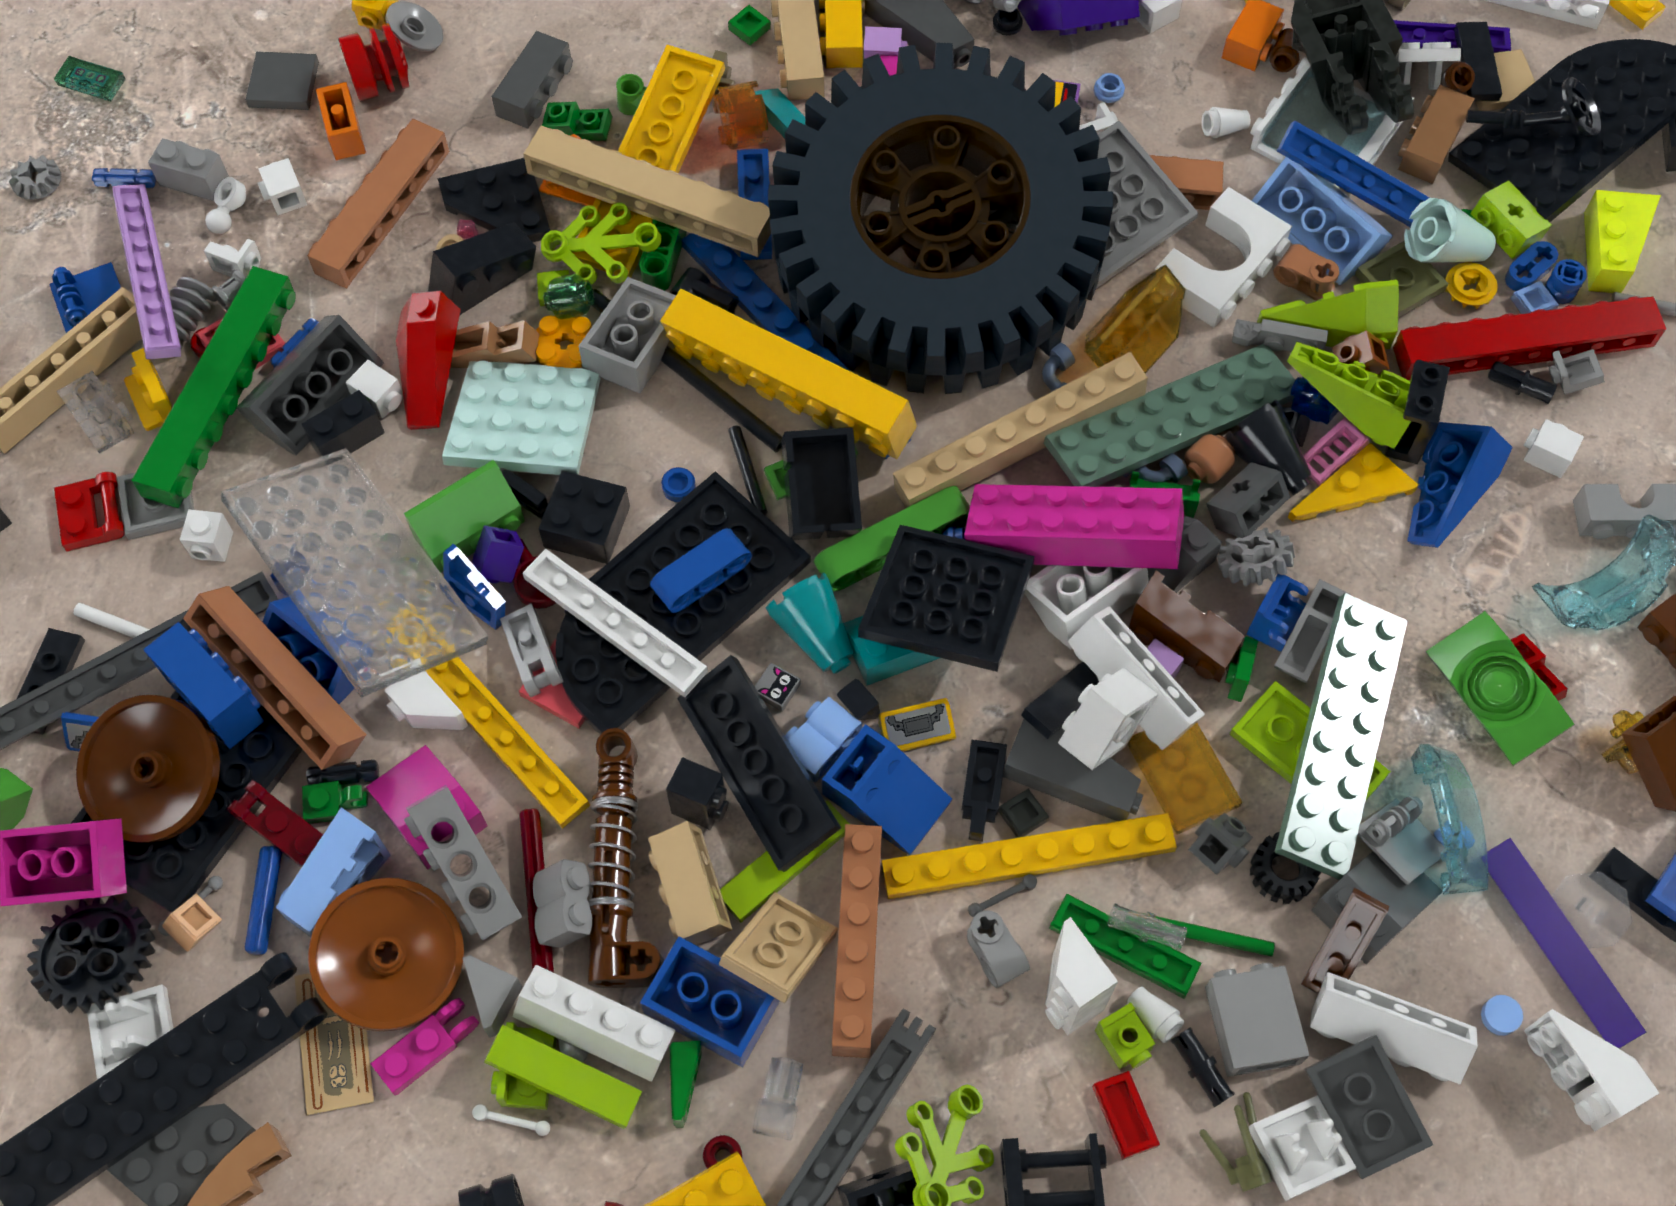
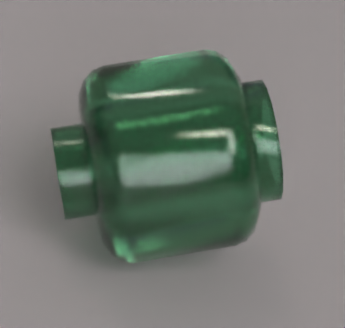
(569, 296)

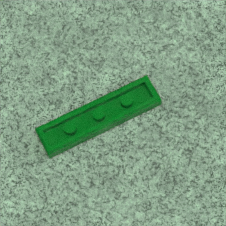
(1147, 959)

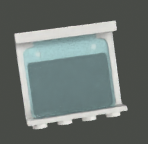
(1303, 104)

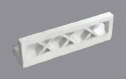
(1580, 12)

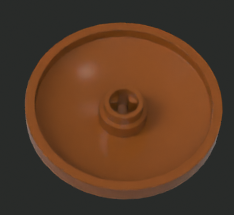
(386, 954)

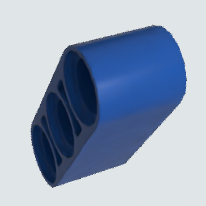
(700, 570)

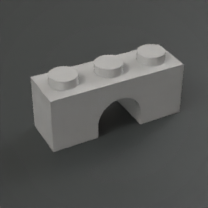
(1605, 514)

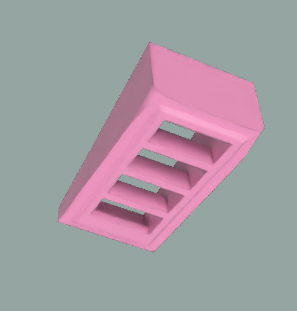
(1342, 429)

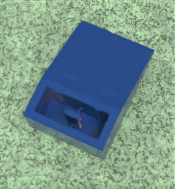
(885, 790)

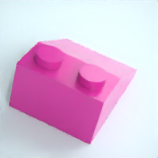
(412, 781)

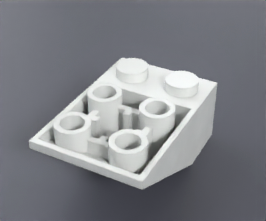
(1592, 1071)

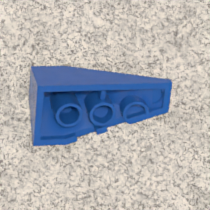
(1458, 471)

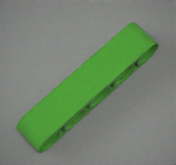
(868, 549)

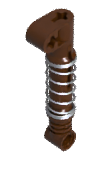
(611, 872)

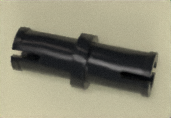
(1202, 1067)

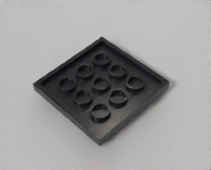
(947, 597)

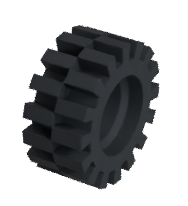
(1271, 883)

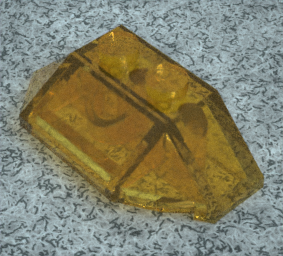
(1140, 322)

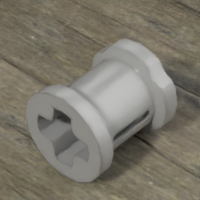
(229, 289)

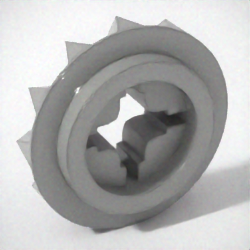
(47, 178)

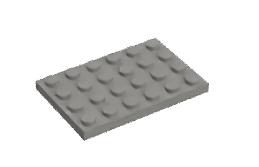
(1144, 203)

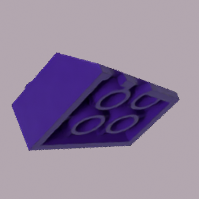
(1071, 14)

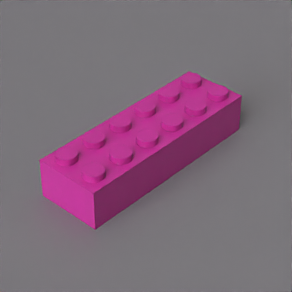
(1080, 524)

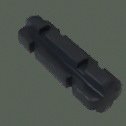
(344, 773)

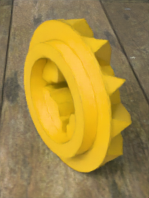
(1467, 274)

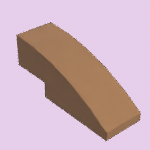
(495, 344)
(236, 1175)

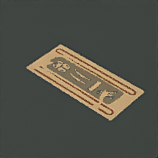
(333, 1059)

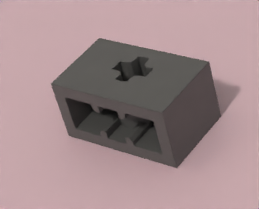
(1248, 500)

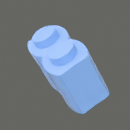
(823, 736)

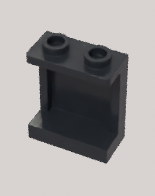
(1422, 409)

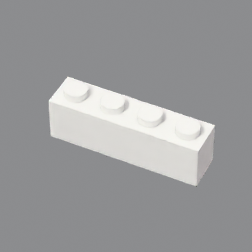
(1109, 646)
(593, 1023)
(1405, 1030)

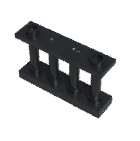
(1017, 1162)

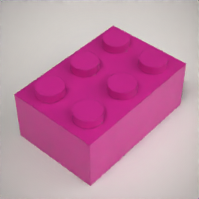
(62, 862)

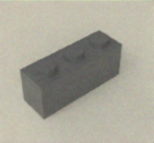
(532, 79)

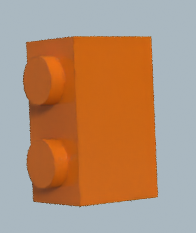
(1253, 33)
(340, 121)

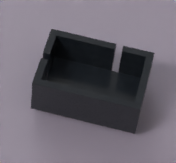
(821, 483)

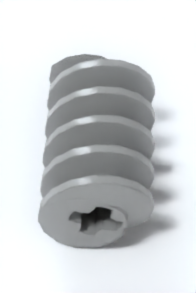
(186, 301)

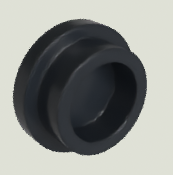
(1007, 22)

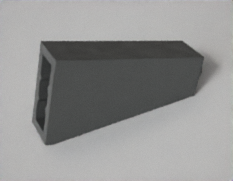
(924, 25)
(1056, 772)

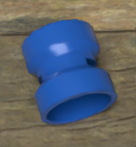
(1566, 280)

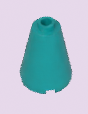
(814, 622)

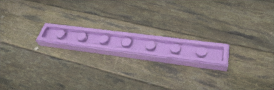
(146, 272)

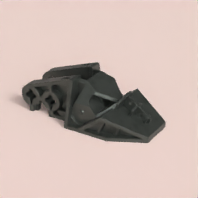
(1348, 44)

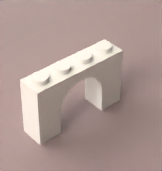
(1257, 235)

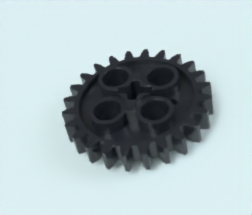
(91, 954)

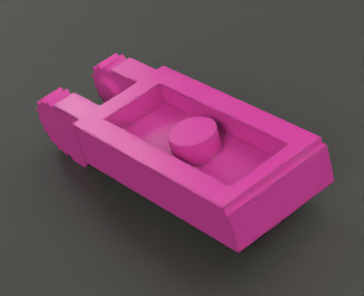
(423, 1047)

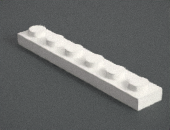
(615, 623)

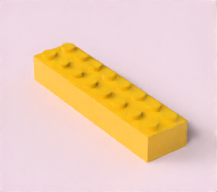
(789, 374)

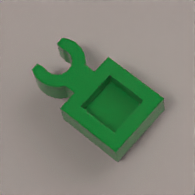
(1239, 674)

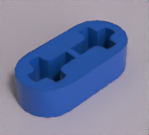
(1527, 262)

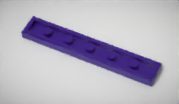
(1562, 945)

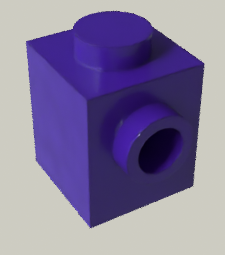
(498, 554)

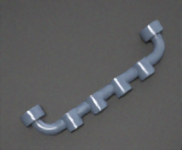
(1171, 466)

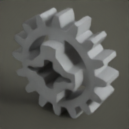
(1256, 557)

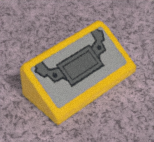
(918, 725)

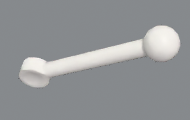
(481, 1113)

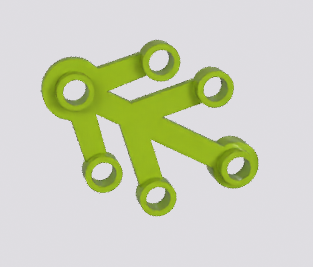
(596, 242)
(932, 1188)

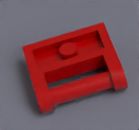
(78, 512)

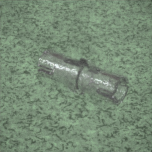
(1147, 926)

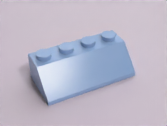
(1322, 218)

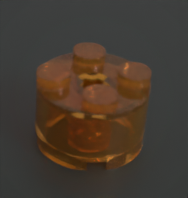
(741, 115)

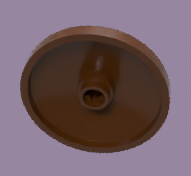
(149, 766)

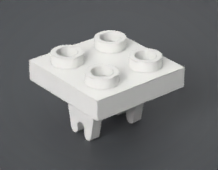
(1433, 53)
(128, 1026)
(1301, 1148)

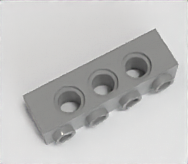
(500, 908)

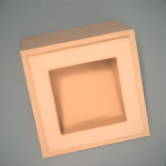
(191, 922)

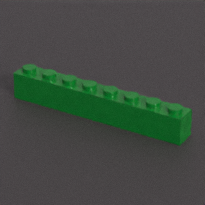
(214, 388)

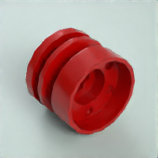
(374, 62)

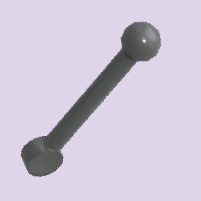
(1029, 883)

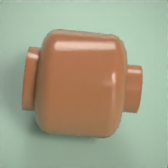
(1209, 458)

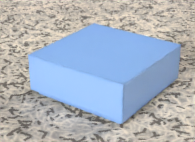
(1533, 298)

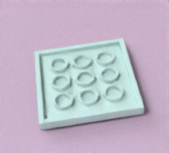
(522, 417)

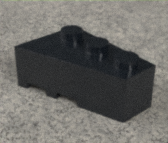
(481, 265)

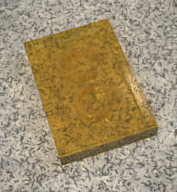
(1185, 778)

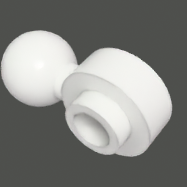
(228, 196)

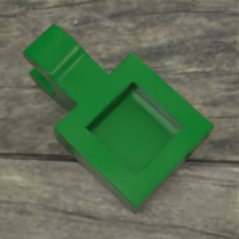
(324, 800)

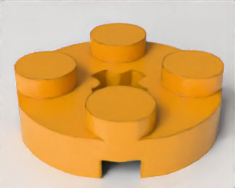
(555, 330)

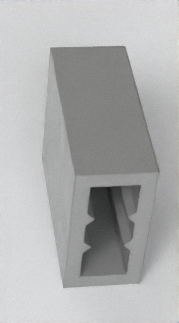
(1256, 1019)

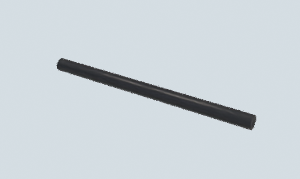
(710, 390)

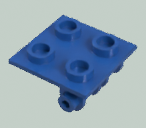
(82, 293)

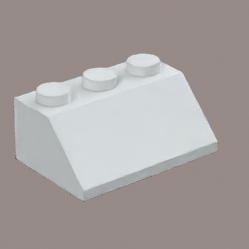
(1072, 594)
(1077, 981)

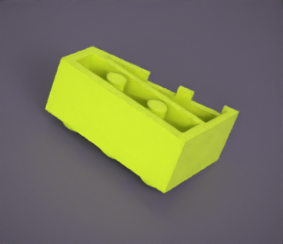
(1615, 236)

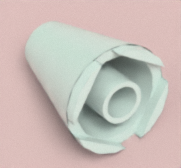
(1446, 234)

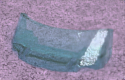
(1622, 587)
(1457, 817)

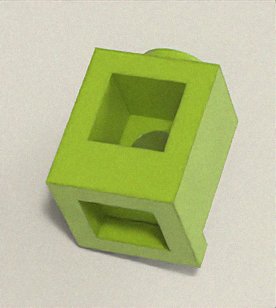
(1123, 1052)

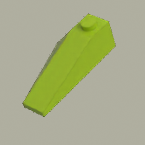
(1369, 308)

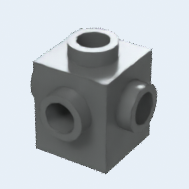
(1221, 843)

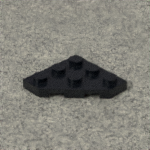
(497, 198)

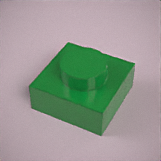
(749, 25)

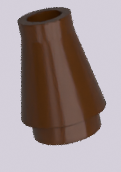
(1282, 55)
(1458, 77)

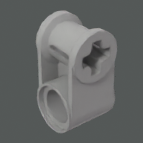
(998, 954)

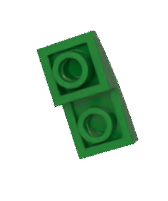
(585, 123)

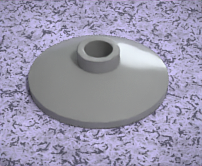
(414, 26)

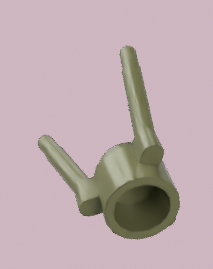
(1251, 1168)

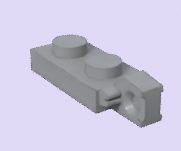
(1277, 335)

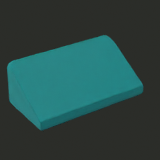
(780, 110)

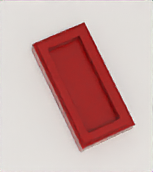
(1125, 1115)

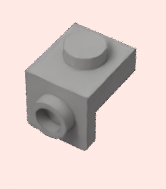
(1576, 371)

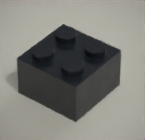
(584, 517)

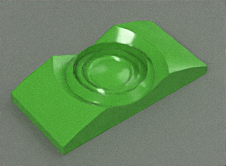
(1500, 688)

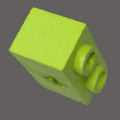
(1510, 219)

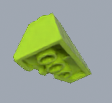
(1365, 398)

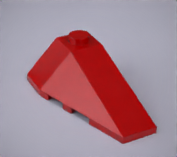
(425, 355)

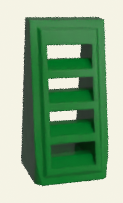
(684, 1067)

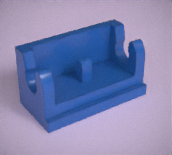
(1278, 613)

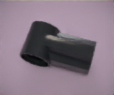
(698, 284)

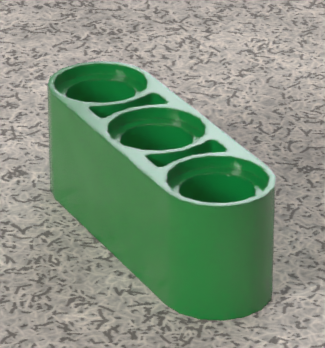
(662, 259)

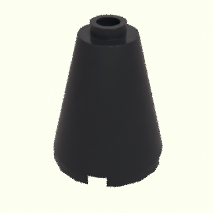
(1270, 442)

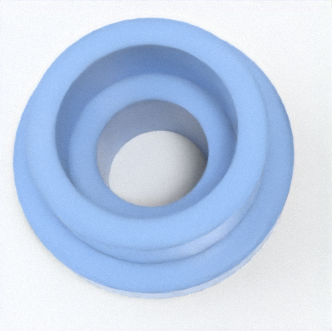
(1109, 88)

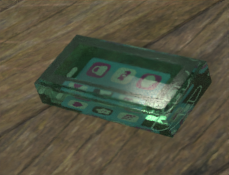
(89, 78)

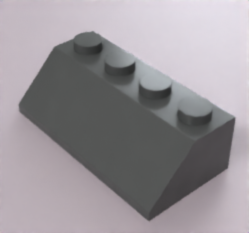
(307, 382)

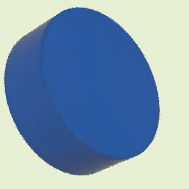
(677, 483)

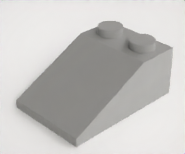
(628, 336)

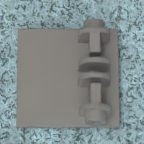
(1401, 838)

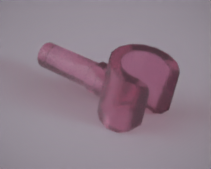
(466, 229)

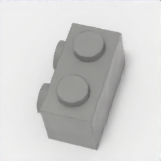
(187, 168)

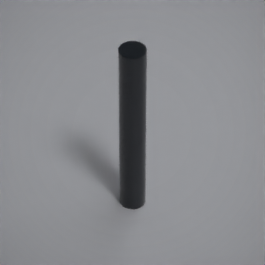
(746, 468)

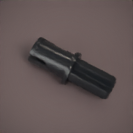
(1522, 382)

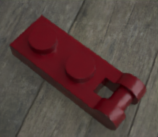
(276, 823)

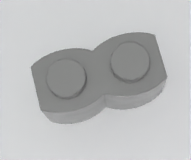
(562, 903)

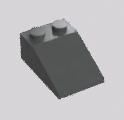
(1380, 882)

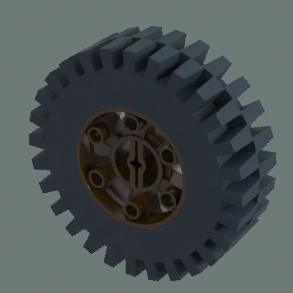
(921, 147)

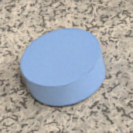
(1502, 1015)

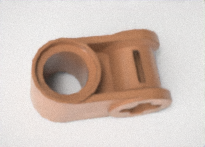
(1306, 269)

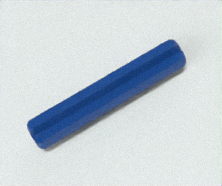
(263, 900)

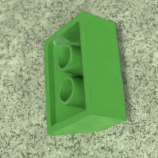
(462, 510)

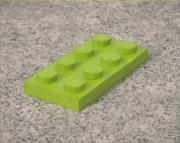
(1275, 733)

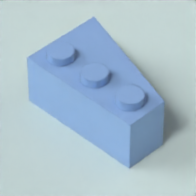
(341, 859)

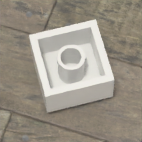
(1106, 717)

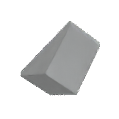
(493, 992)

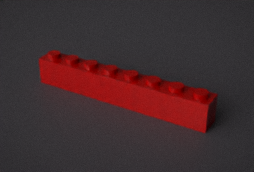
(1532, 336)

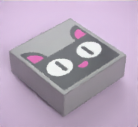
(777, 686)

